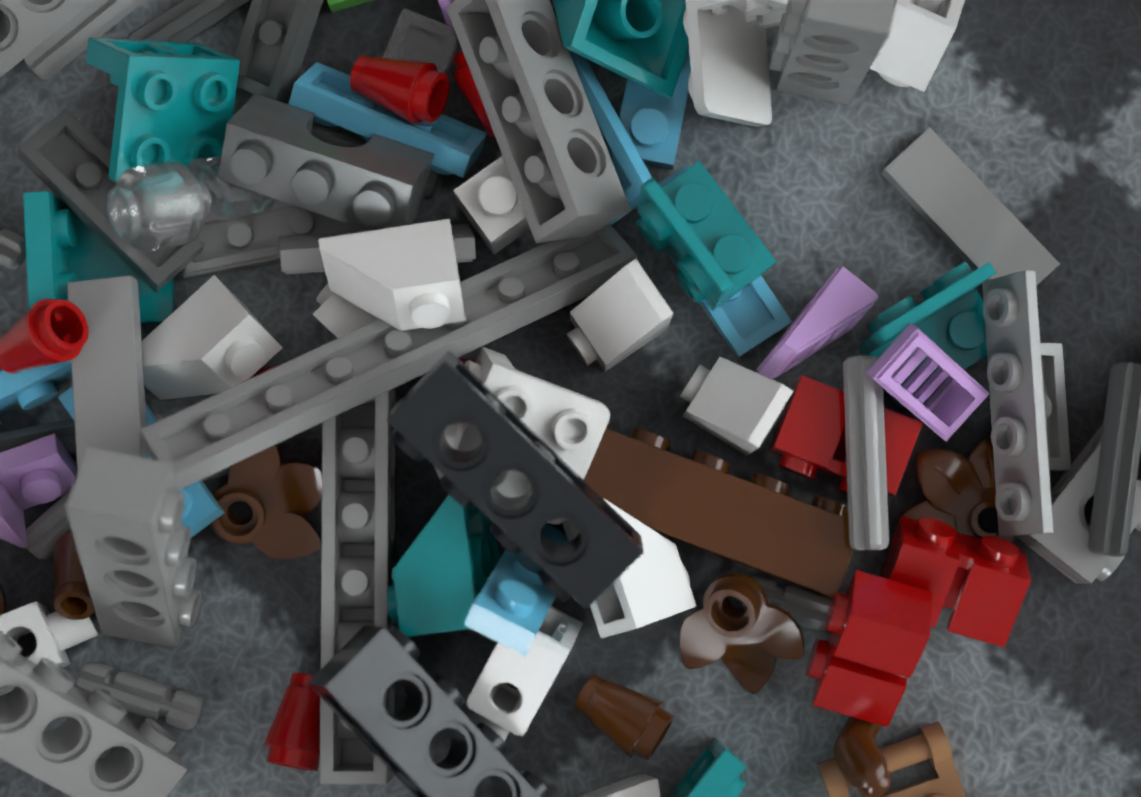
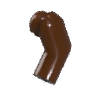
(862, 758)

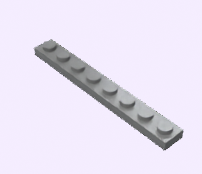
(379, 358)

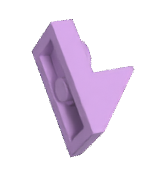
(31, 477)

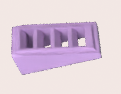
(826, 317)
(936, 391)

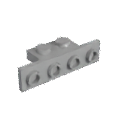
(1025, 405)

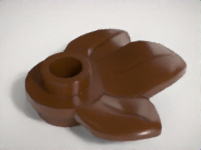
(957, 488)
(279, 502)
(743, 638)

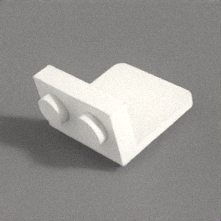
(731, 58)
(560, 417)

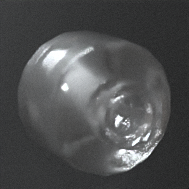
(158, 206)

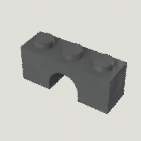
(366, 186)

